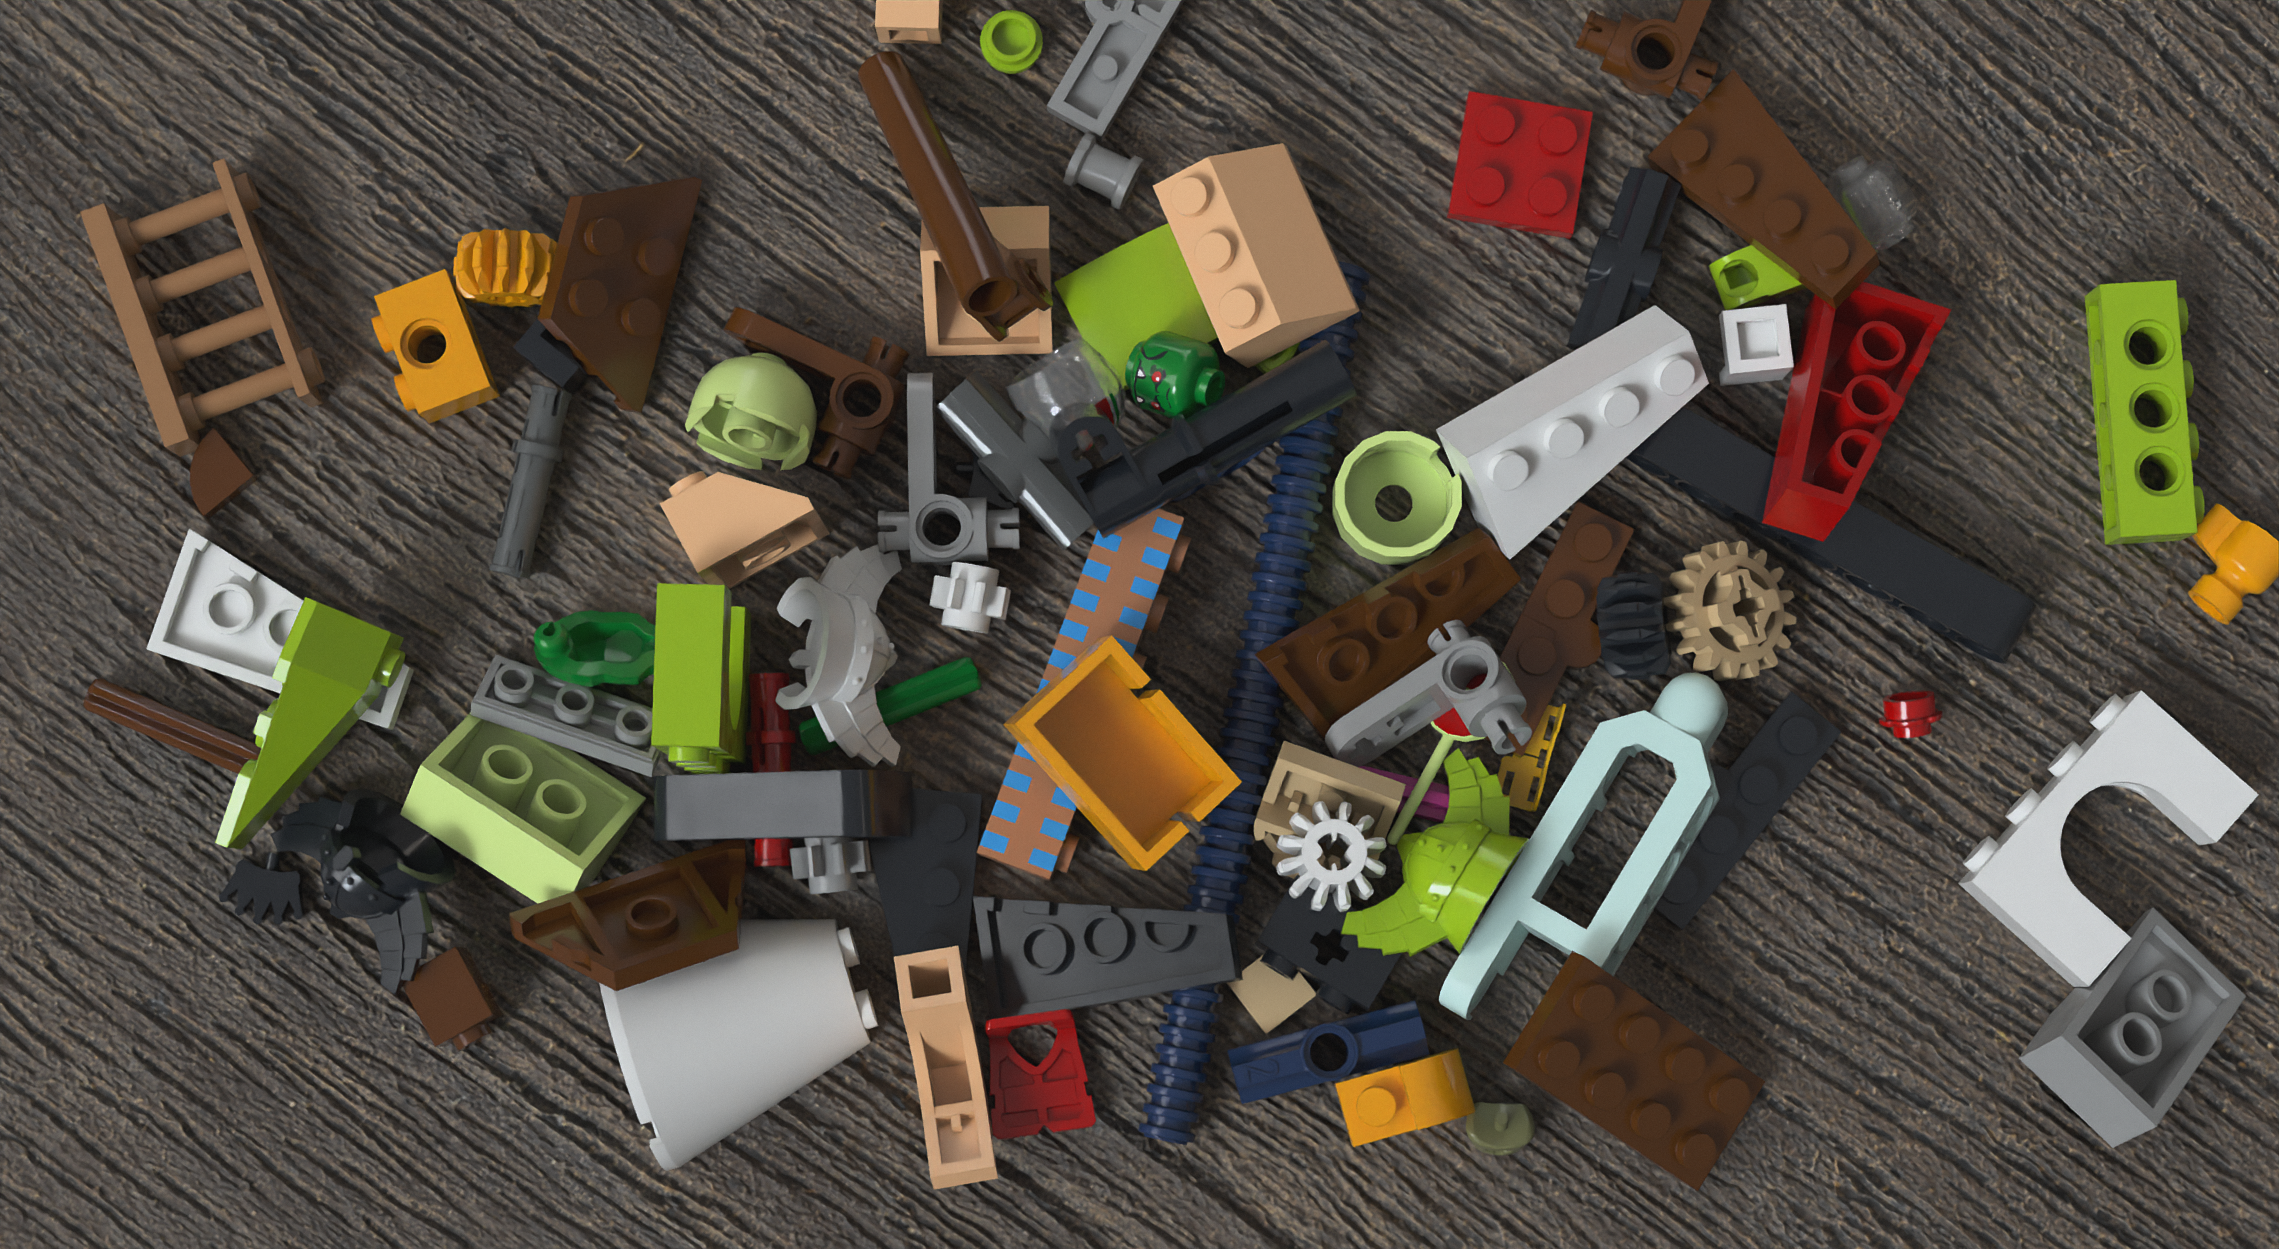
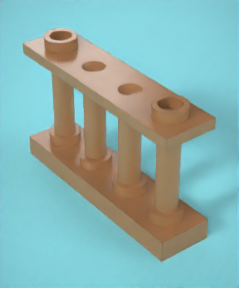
(140, 298)

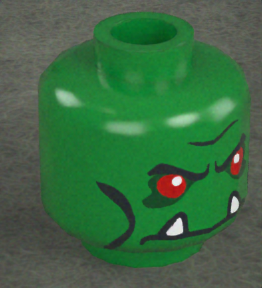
(1174, 375)

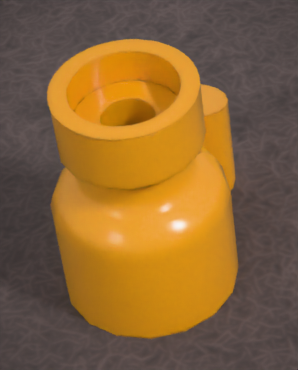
(2244, 562)

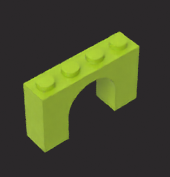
(701, 677)

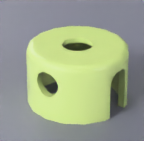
(1405, 462)

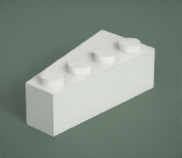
(1569, 425)

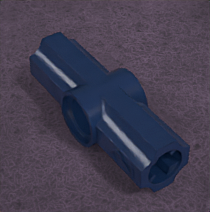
(1370, 1043)

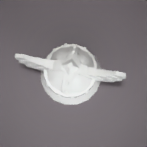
(844, 651)

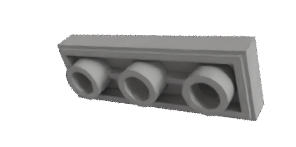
(567, 715)

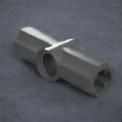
(1016, 458)

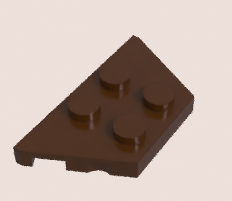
(618, 280)
(644, 919)

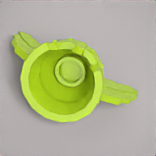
(1445, 868)

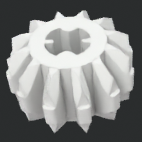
(1354, 860)

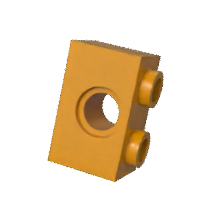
(461, 374)

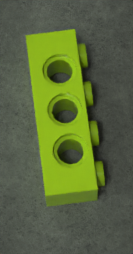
(2128, 506)

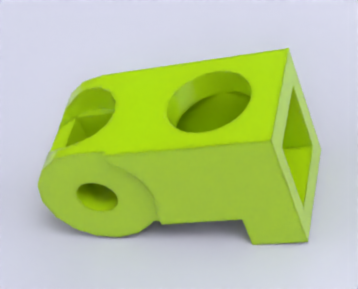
(1750, 279)

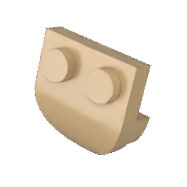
(1310, 777)

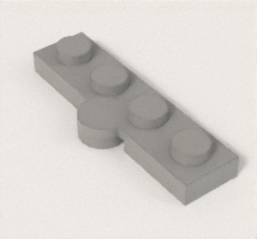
(1110, 61)

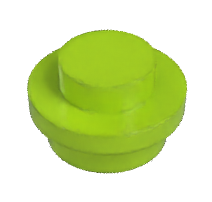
(1011, 41)

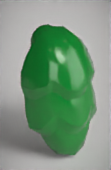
(597, 648)

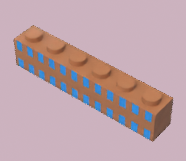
(1113, 598)

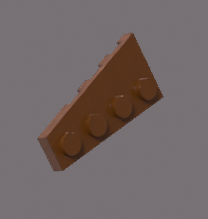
(1386, 630)

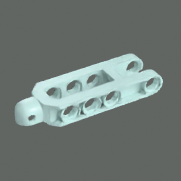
(1677, 729)

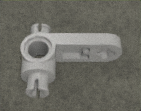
(979, 526)
(1431, 691)

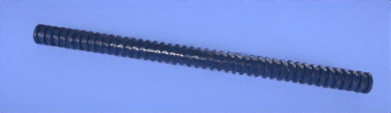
(1249, 734)

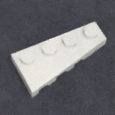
(238, 623)

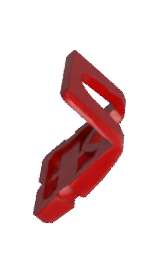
(1039, 1095)

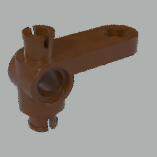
(1620, 40)
(845, 433)

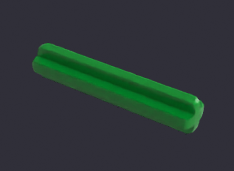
(907, 699)

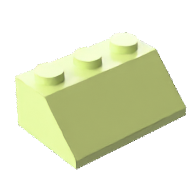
(521, 807)

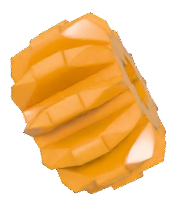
(503, 267)

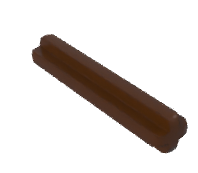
(169, 725)

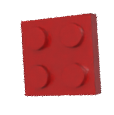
(1519, 165)

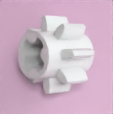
(970, 597)

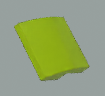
(1134, 295)

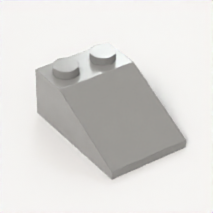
(2135, 1032)

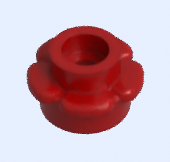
(1910, 713)

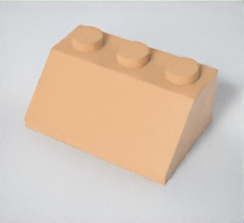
(1255, 251)
(738, 525)

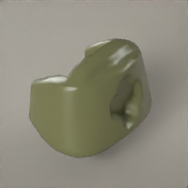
(1500, 1128)

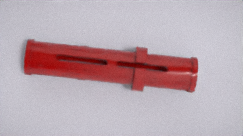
(771, 751)

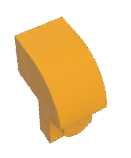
(1405, 1097)

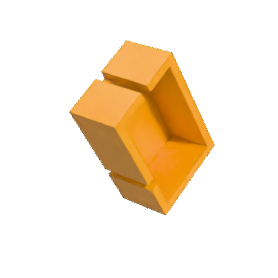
(1122, 755)

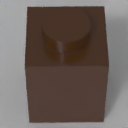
(453, 1000)

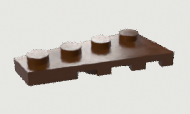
(1762, 189)

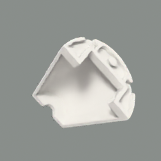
(737, 1031)

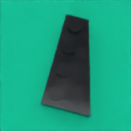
(1097, 955)

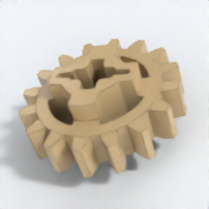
(1729, 610)

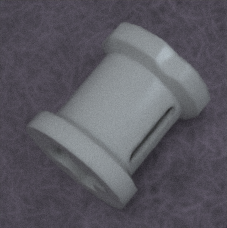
(1103, 171)

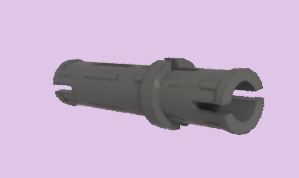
(530, 481)

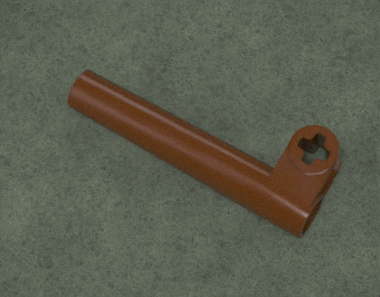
(983, 272)

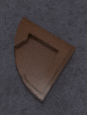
(217, 474)

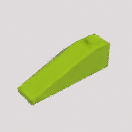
(329, 679)

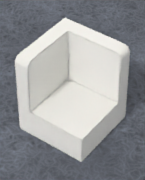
(1755, 345)

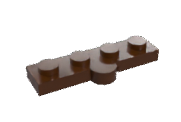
(1556, 622)

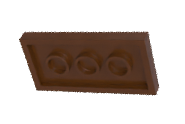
(1634, 1071)

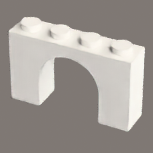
(2023, 871)

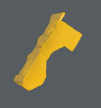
(1525, 767)

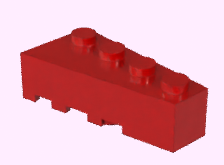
(1842, 400)

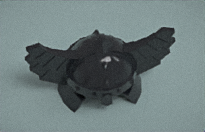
(374, 871)

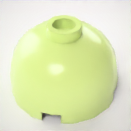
(754, 411)

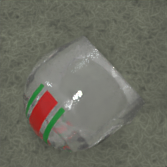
(1066, 377)

